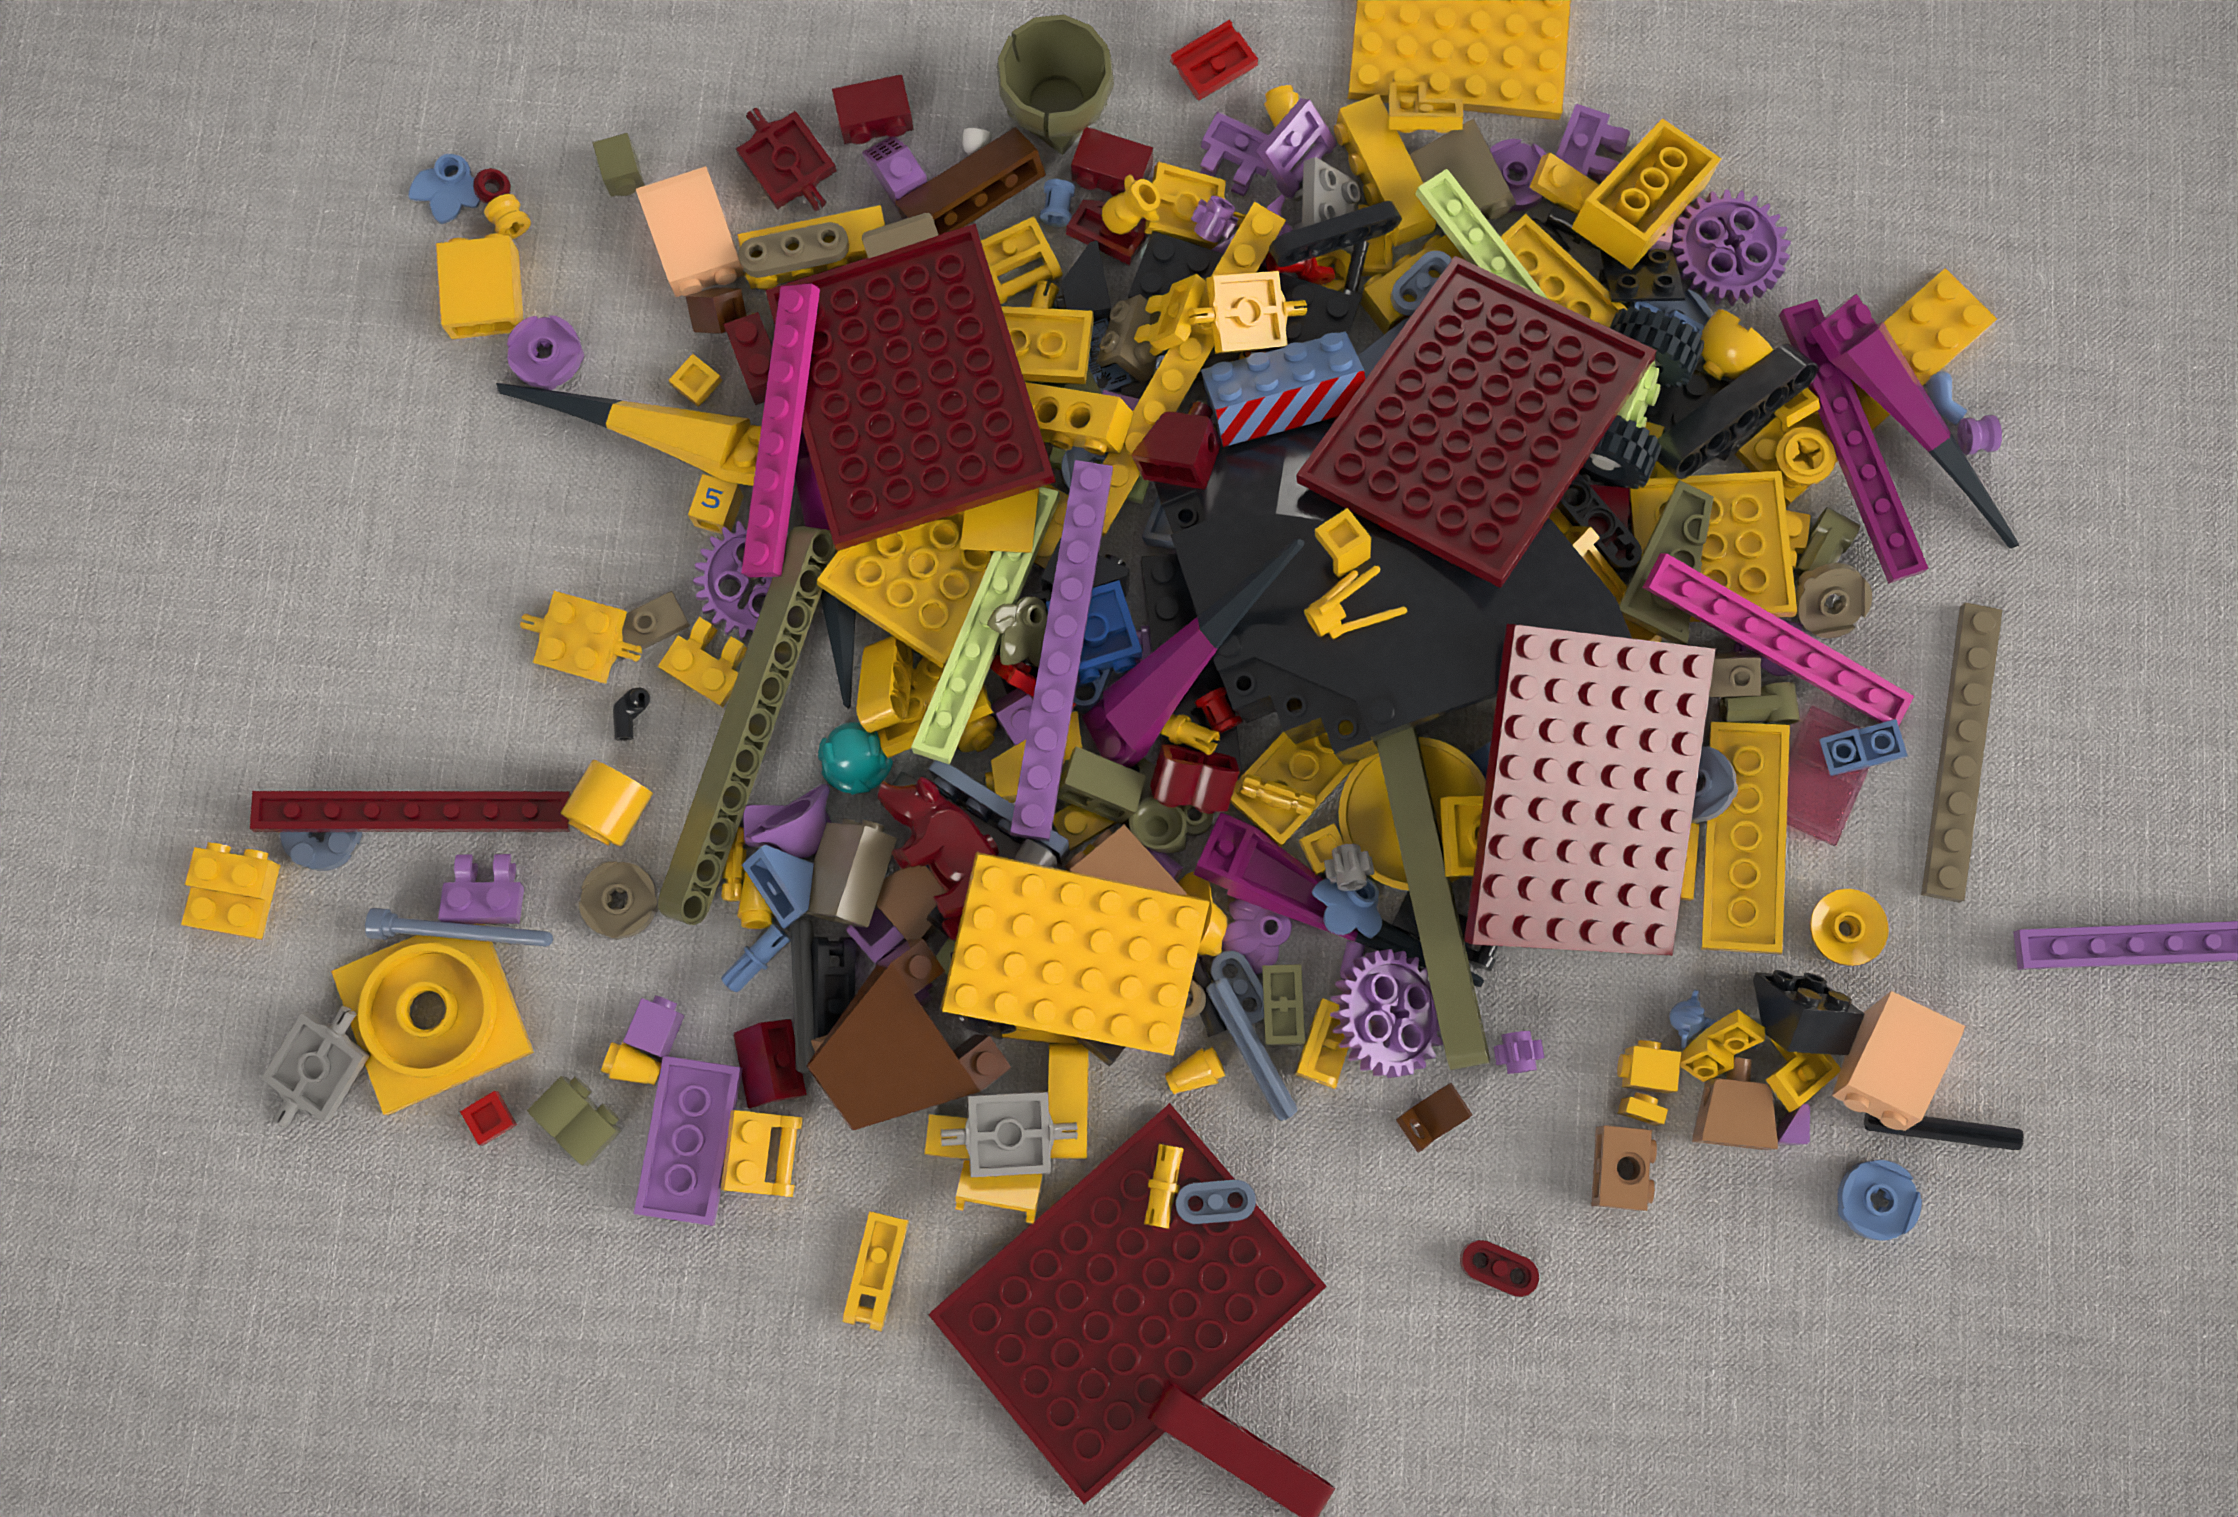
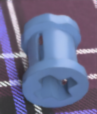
(1057, 202)

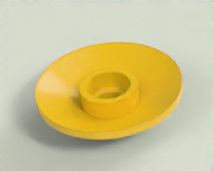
(1866, 921)

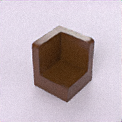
(714, 308)

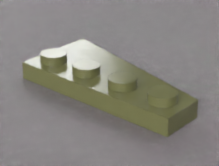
(1680, 534)

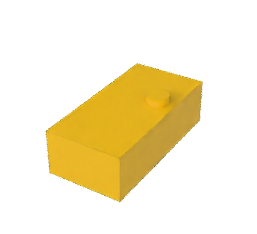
(1646, 193)

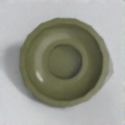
(1159, 826)

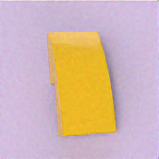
(1715, 1047)

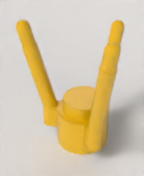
(1327, 612)

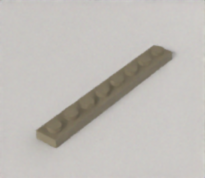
(1961, 753)

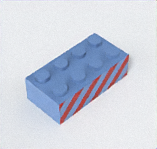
(1282, 387)

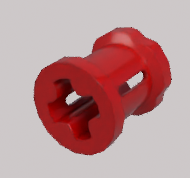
(1218, 710)

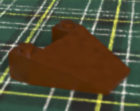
(888, 1053)

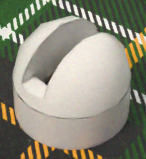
(975, 139)

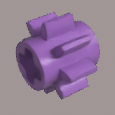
(1214, 219)
(1519, 1052)

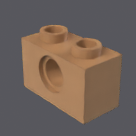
(1608, 1187)

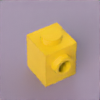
(1649, 1067)

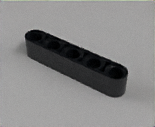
(1735, 410)

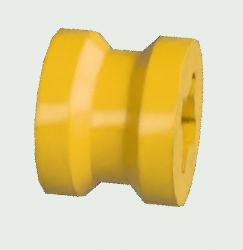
(507, 217)

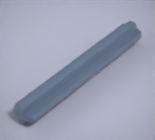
(1251, 1049)

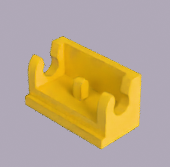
(1321, 1055)
(1006, 1191)

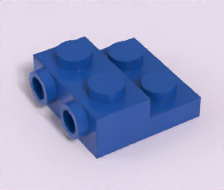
(1109, 635)

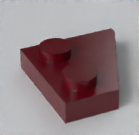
(1089, 226)

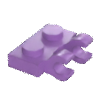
(1581, 140)
(1236, 143)
(482, 901)

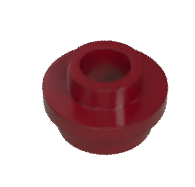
(490, 176)

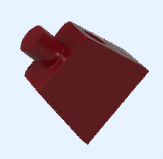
(1180, 448)

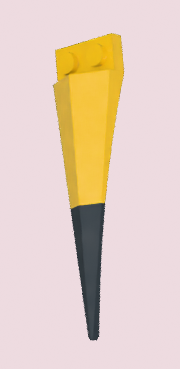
(708, 441)

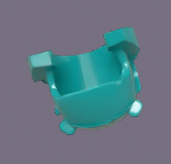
(853, 759)

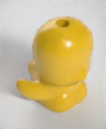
(1126, 209)

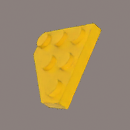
(923, 685)

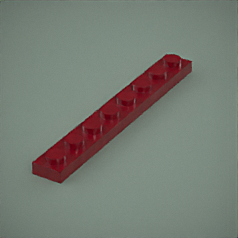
(409, 811)

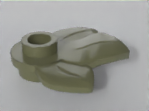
(1020, 635)

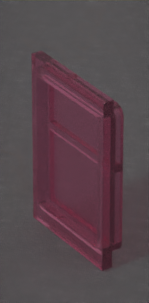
(1816, 800)

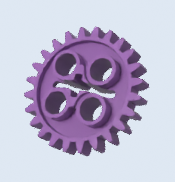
(1730, 247)
(724, 565)
(1387, 1013)

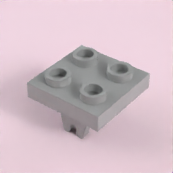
(1326, 194)

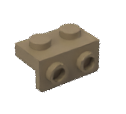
(1119, 343)

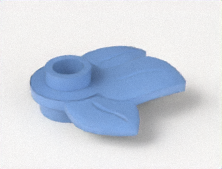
(445, 192)
(1350, 908)

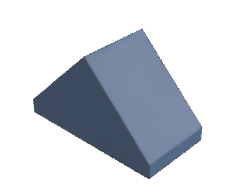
(782, 882)

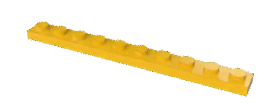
(1185, 361)

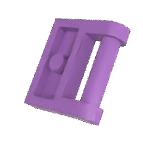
(1291, 141)

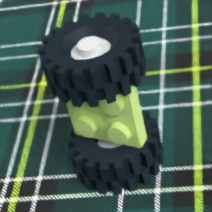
(1626, 450)

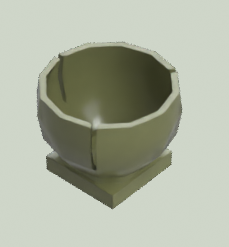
(1055, 78)

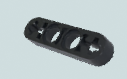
(1335, 233)
(1593, 507)

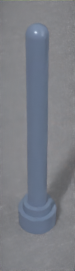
(383, 924)

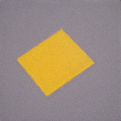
(1002, 524)

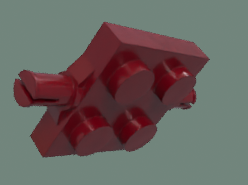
(786, 159)

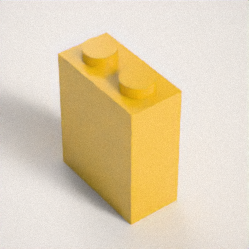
(479, 286)

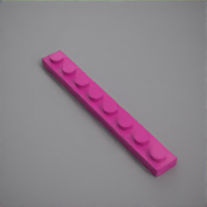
(780, 431)
(1776, 640)

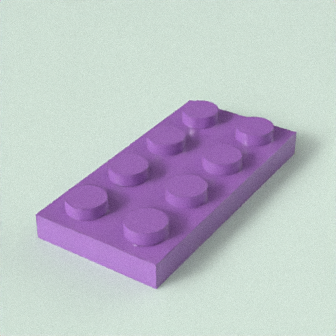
(687, 1141)

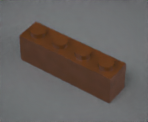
(976, 183)

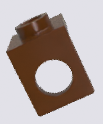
(1434, 1116)

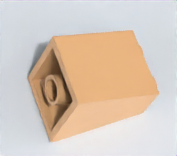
(690, 232)
(1897, 1061)

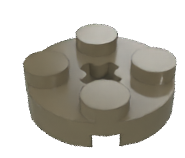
(1818, 585)
(596, 897)

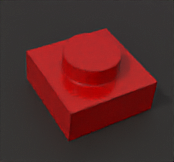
(488, 1118)

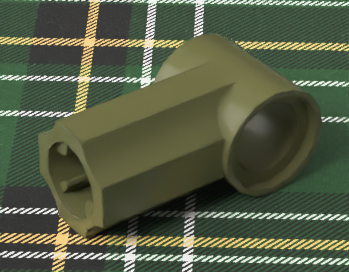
(1830, 538)
(1774, 706)

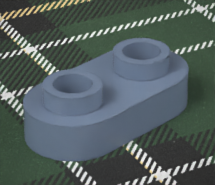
(1418, 281)
(1245, 983)
(1215, 1201)

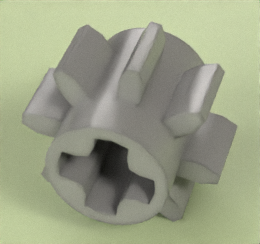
(1349, 867)

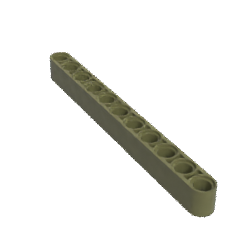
(746, 728)
(1433, 900)

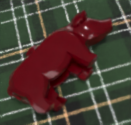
(941, 838)

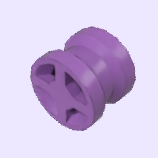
(1979, 434)

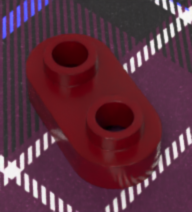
(1498, 1268)

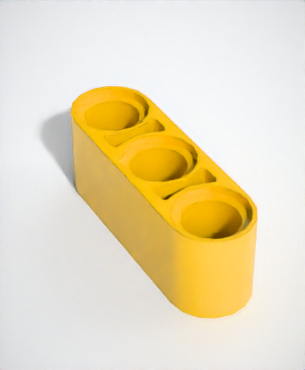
(884, 684)
(1069, 1096)

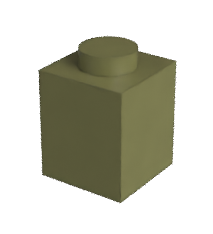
(618, 165)

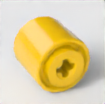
(606, 804)

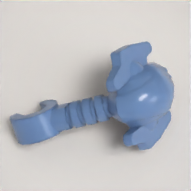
(1689, 1019)

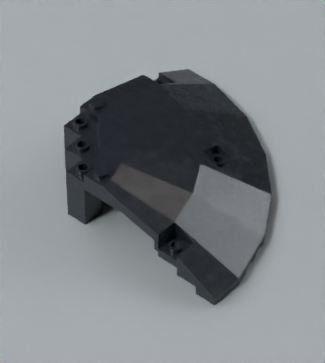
(1381, 674)

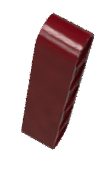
(1240, 1452)

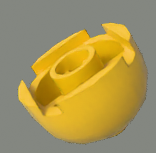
(1731, 347)

